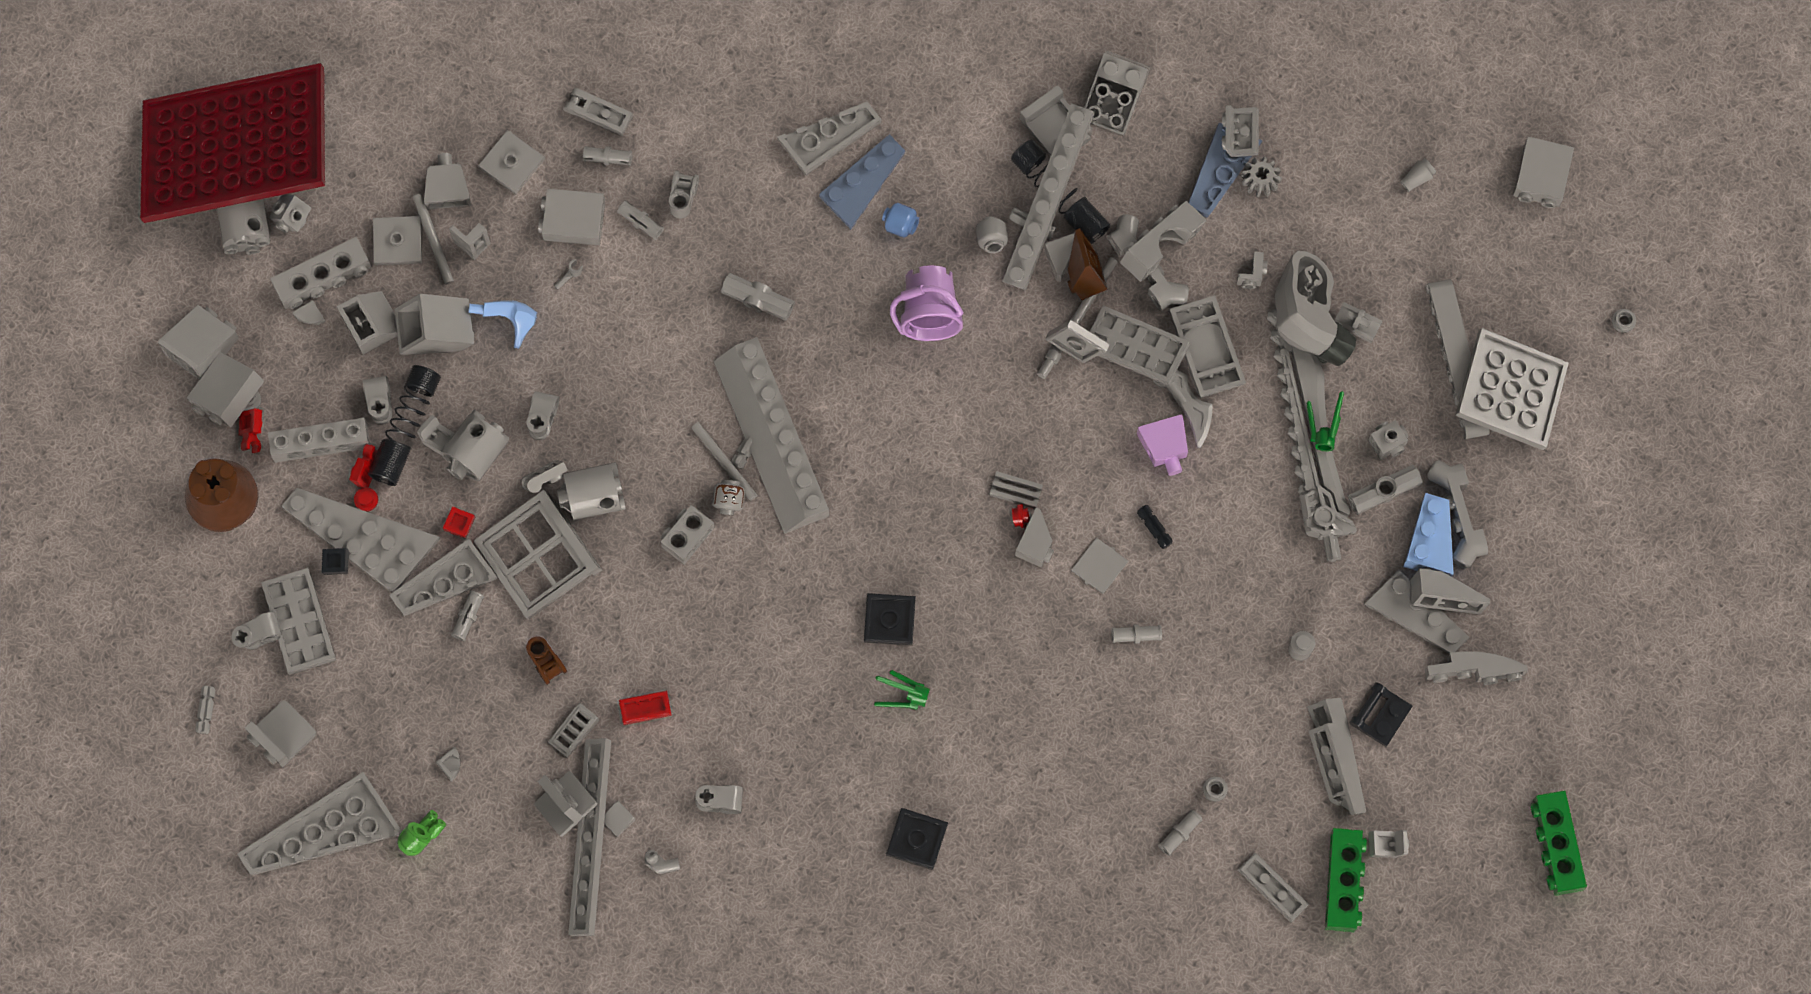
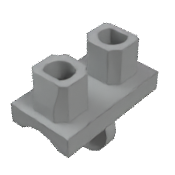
(1358, 322)

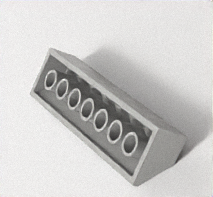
(774, 438)

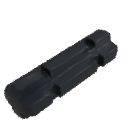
(1154, 526)

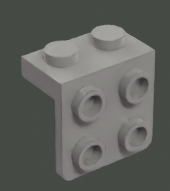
(281, 734)

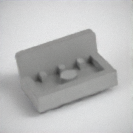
(1241, 131)

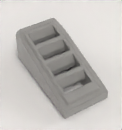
(586, 728)

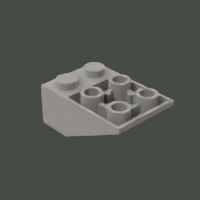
(1116, 91)

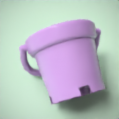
(929, 306)

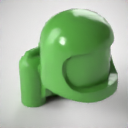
(418, 836)

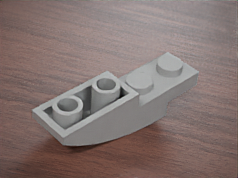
(1486, 666)

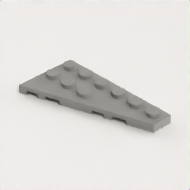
(375, 544)
(335, 823)

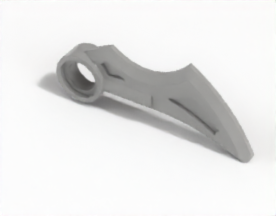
(1197, 412)

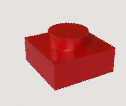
(459, 522)

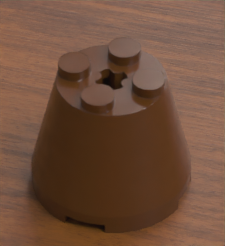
(220, 494)

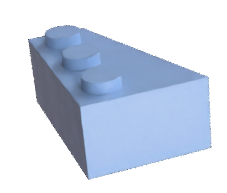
(1431, 537)

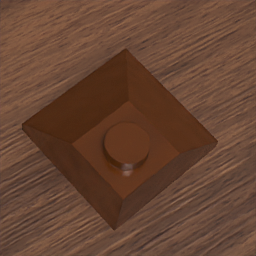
(1085, 268)

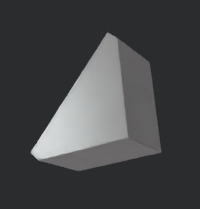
(1058, 255)

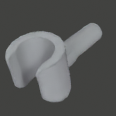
(571, 273)

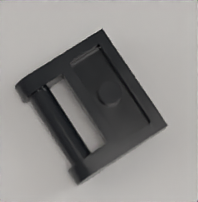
(1387, 720)

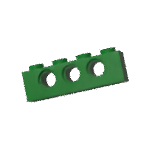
(1557, 805)
(1336, 918)

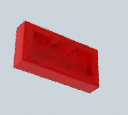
(645, 707)

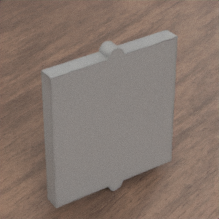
(1099, 565)

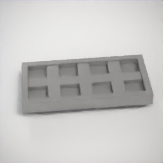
(1139, 345)
(300, 620)

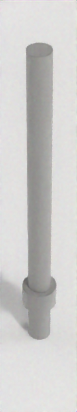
(1054, 355)

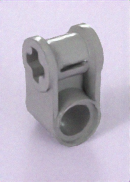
(682, 190)
(378, 395)
(542, 410)
(257, 632)
(723, 799)

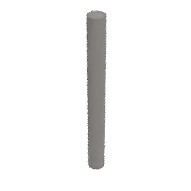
(433, 239)
(723, 460)

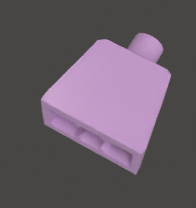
(1165, 443)

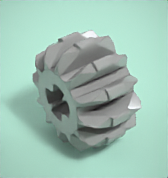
(1269, 183)

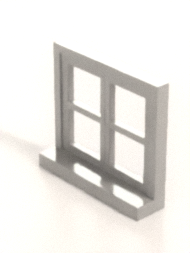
(564, 533)

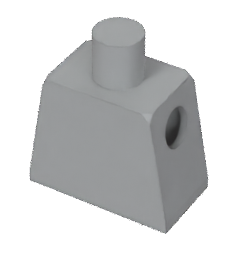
(446, 185)

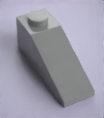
(1444, 592)

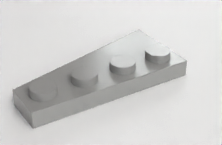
(821, 141)
(446, 578)
(1432, 624)

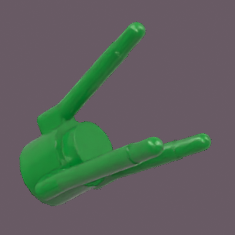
(1325, 437)
(916, 692)

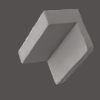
(474, 242)

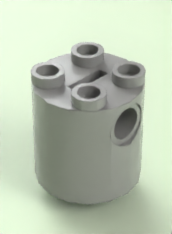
(244, 227)
(474, 447)
(592, 491)

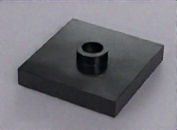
(889, 619)
(917, 839)

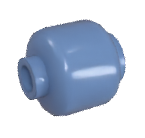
(900, 220)

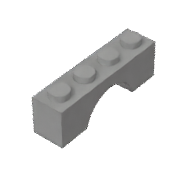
(1179, 225)

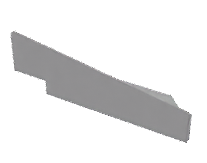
(1336, 755)

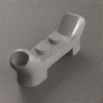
(1161, 292)
(1472, 542)

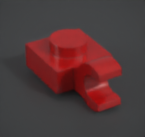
(249, 426)

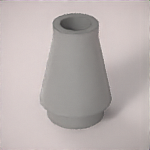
(1418, 175)

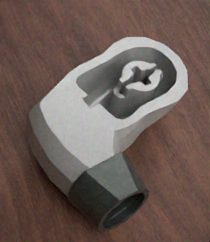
(1304, 308)

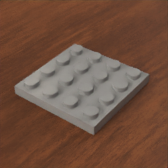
(1512, 389)

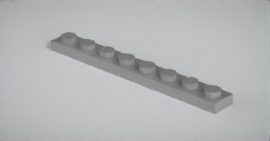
(1048, 196)
(590, 840)

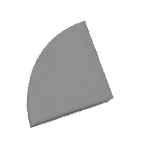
(309, 314)
(450, 763)

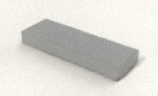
(1273, 887)

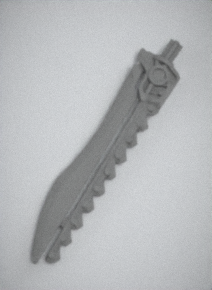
(1322, 506)

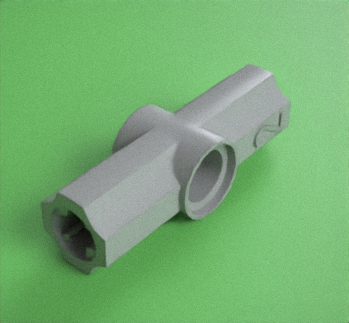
(757, 296)
(1398, 483)

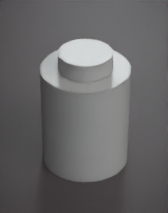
(1301, 645)

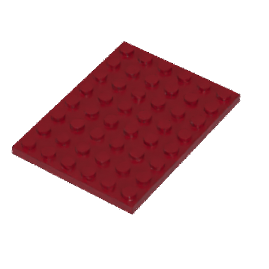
(233, 143)

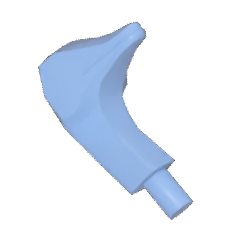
(519, 314)

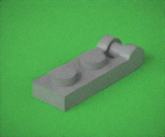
(599, 111)

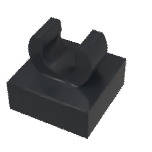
(335, 561)

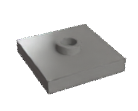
(511, 162)
(397, 240)
(1077, 341)

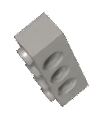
(325, 262)
(318, 440)

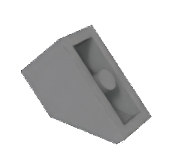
(1036, 541)

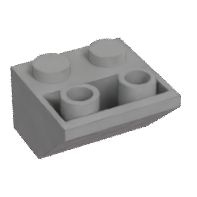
(369, 320)

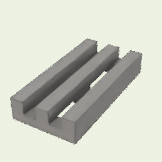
(1032, 504)

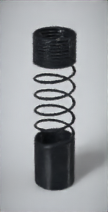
(1080, 214)
(391, 454)

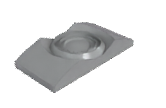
(1210, 352)

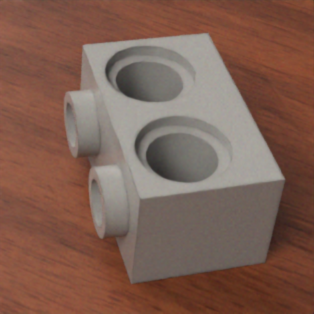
(692, 537)

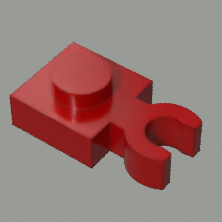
(360, 470)

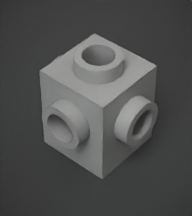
(289, 213)
(1388, 439)

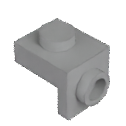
(1259, 268)
(434, 434)
(1388, 844)

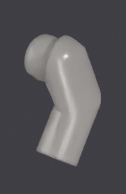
(659, 865)

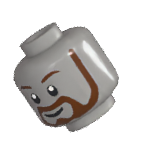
(728, 497)

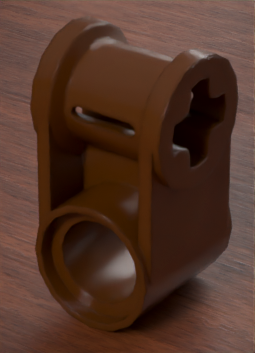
(546, 663)

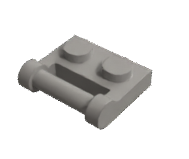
(549, 473)

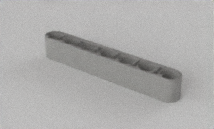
(1454, 344)

